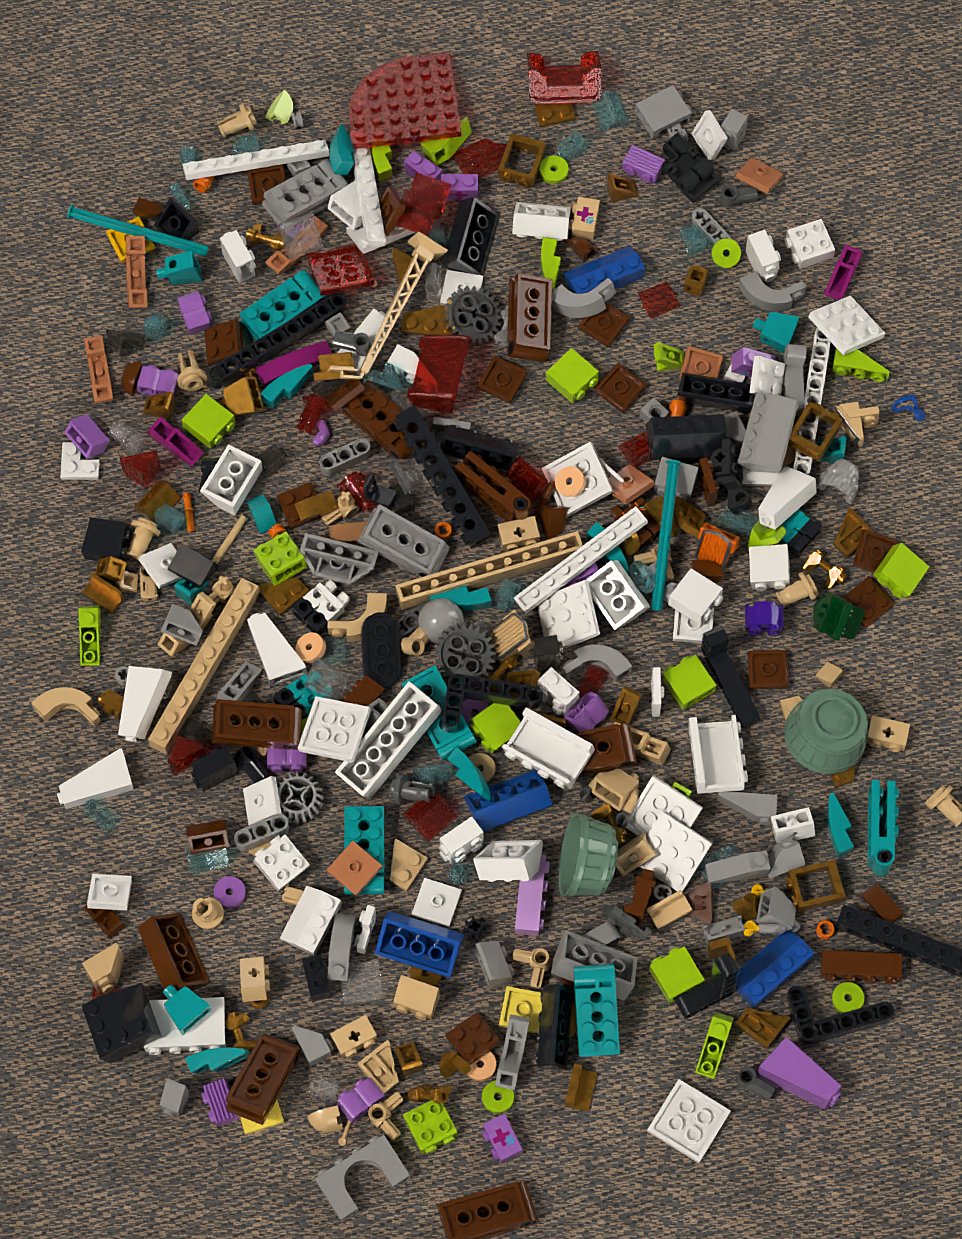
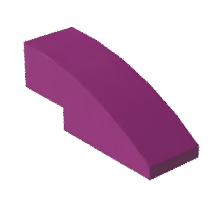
(843, 272)
(175, 441)

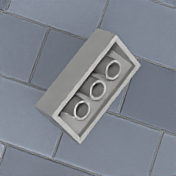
(768, 433)
(581, 951)

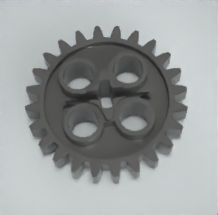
(476, 300)
(468, 636)

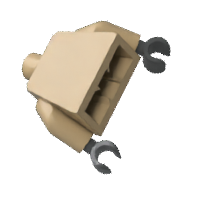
(615, 789)

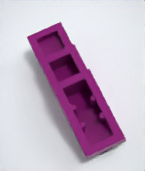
(292, 360)

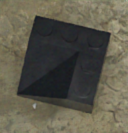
(121, 1022)

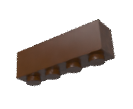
(861, 966)

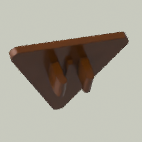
(701, 902)

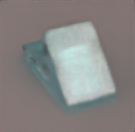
(693, 239)
(387, 378)
(429, 773)

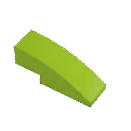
(381, 157)
(549, 262)

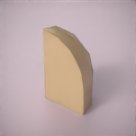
(326, 1119)

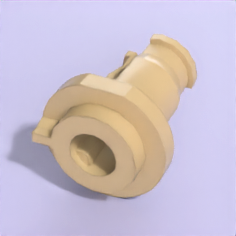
(238, 121)
(191, 377)
(142, 536)
(799, 590)
(946, 804)
(212, 917)

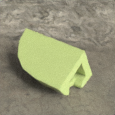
(281, 108)

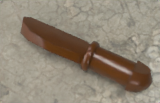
(545, 498)

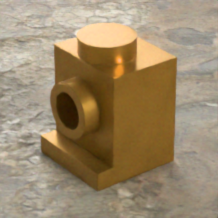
(691, 284)
(111, 703)

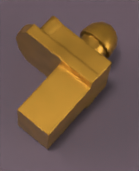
(747, 906)
(452, 1062)

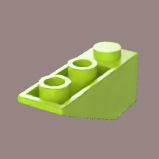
(443, 149)
(858, 365)
(89, 635)
(714, 1045)

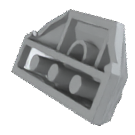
(337, 559)

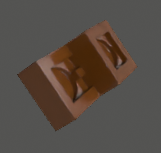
(882, 903)
(106, 920)

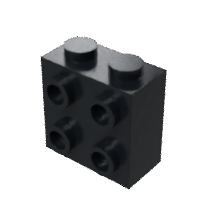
(105, 539)
(213, 768)

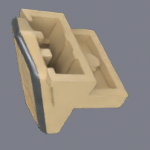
(855, 418)
(511, 637)

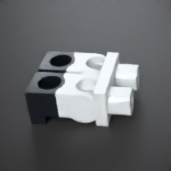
(320, 607)

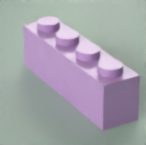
(531, 902)

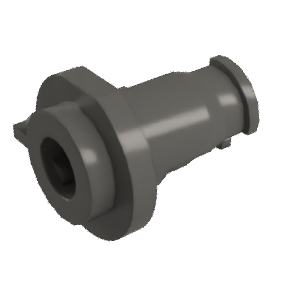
(404, 789)

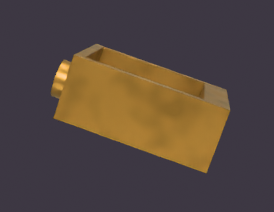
(527, 145)
(807, 447)
(835, 881)

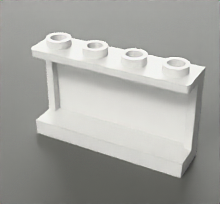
(548, 749)
(717, 756)
(204, 1035)

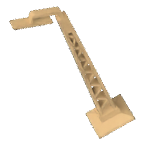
(425, 251)

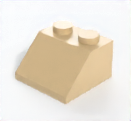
(105, 968)
(416, 998)

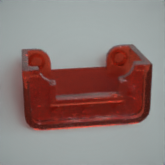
(564, 82)
(438, 372)

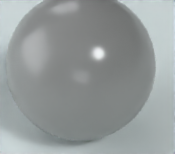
(438, 616)

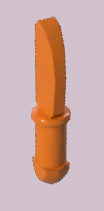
(188, 511)

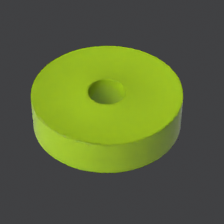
(557, 176)
(734, 253)
(851, 990)
(497, 1106)

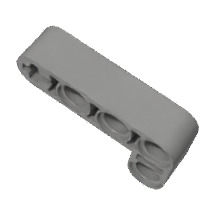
(793, 380)

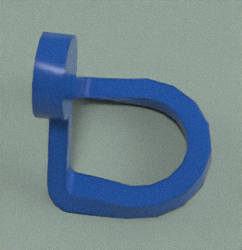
(919, 414)

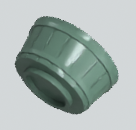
(827, 731)
(587, 857)

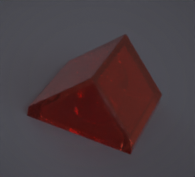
(636, 450)
(141, 467)
(527, 479)
(184, 753)
(430, 817)

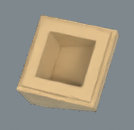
(129, 582)
(829, 674)

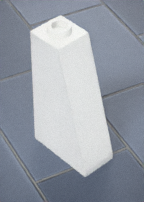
(370, 327)
(786, 496)
(276, 654)
(141, 700)
(97, 782)

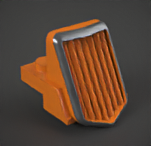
(716, 545)

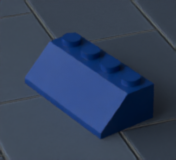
(620, 267)
(509, 800)
(413, 940)
(772, 968)

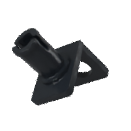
(378, 494)

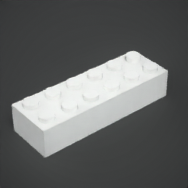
(389, 740)

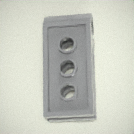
(303, 193)
(431, 548)

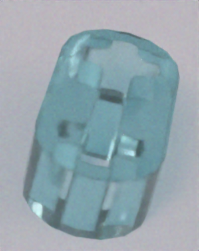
(179, 196)
(638, 579)
(102, 812)

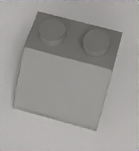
(685, 483)
(493, 964)

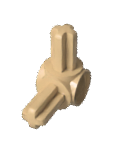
(346, 509)
(651, 557)
(222, 590)
(532, 958)
(385, 1122)

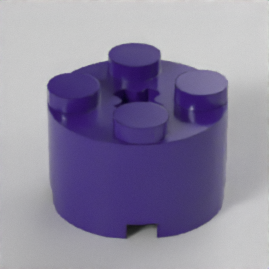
(764, 618)

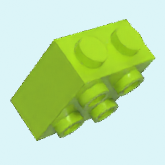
(572, 376)
(208, 421)
(280, 558)
(901, 571)
(688, 682)
(494, 726)
(676, 973)
(430, 1126)

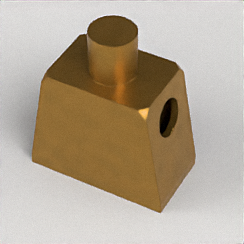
(242, 397)

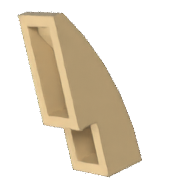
(648, 747)

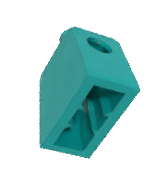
(181, 269)
(777, 330)
(184, 1007)

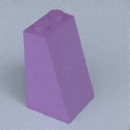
(800, 1075)

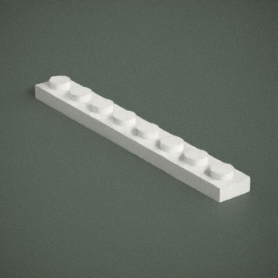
(255, 159)
(368, 197)
(580, 560)

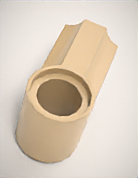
(414, 643)

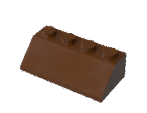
(173, 952)

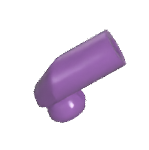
(323, 434)

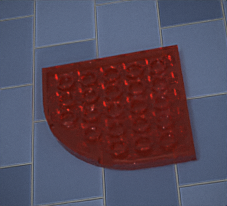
(405, 102)

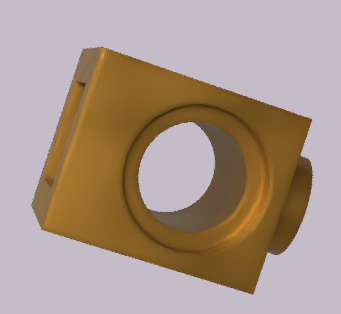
(110, 569)

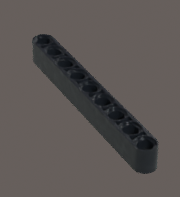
(267, 341)

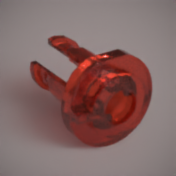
(316, 406)
(354, 484)

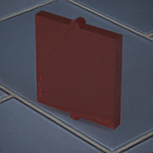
(658, 300)

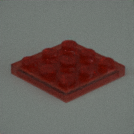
(339, 269)

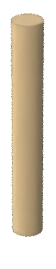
(229, 539)

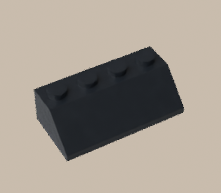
(471, 237)
(715, 393)
(685, 436)
(493, 450)
(554, 1027)

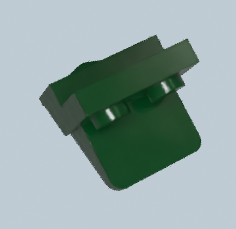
(837, 617)

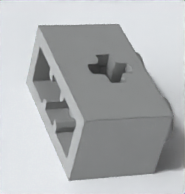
(734, 128)

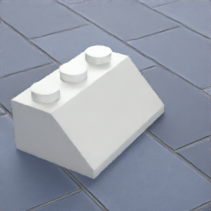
(541, 221)
(232, 479)
(616, 594)
(509, 860)
(311, 920)

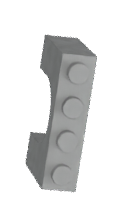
(376, 1153)

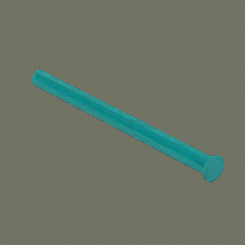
(136, 230)
(665, 534)

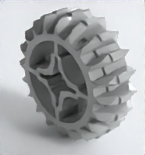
(305, 811)

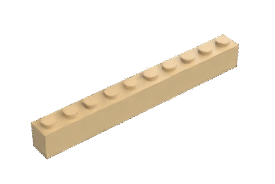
(489, 570)
(204, 666)

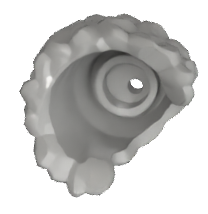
(843, 476)

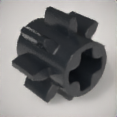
(478, 923)

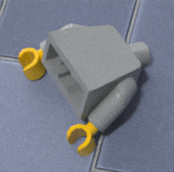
(774, 914)

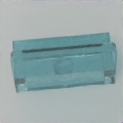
(610, 110)
(741, 522)
(207, 860)

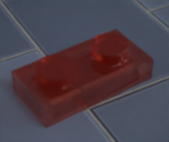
(591, 681)

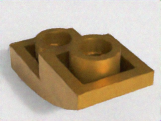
(316, 505)

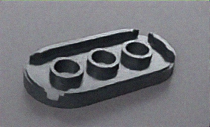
(381, 649)

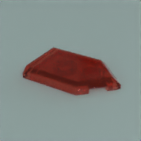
(480, 157)

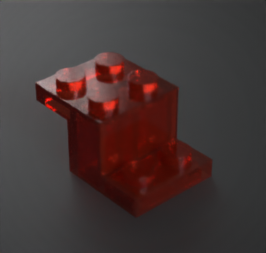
(423, 203)

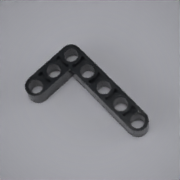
(715, 649)
(485, 694)
(721, 984)
(834, 1021)

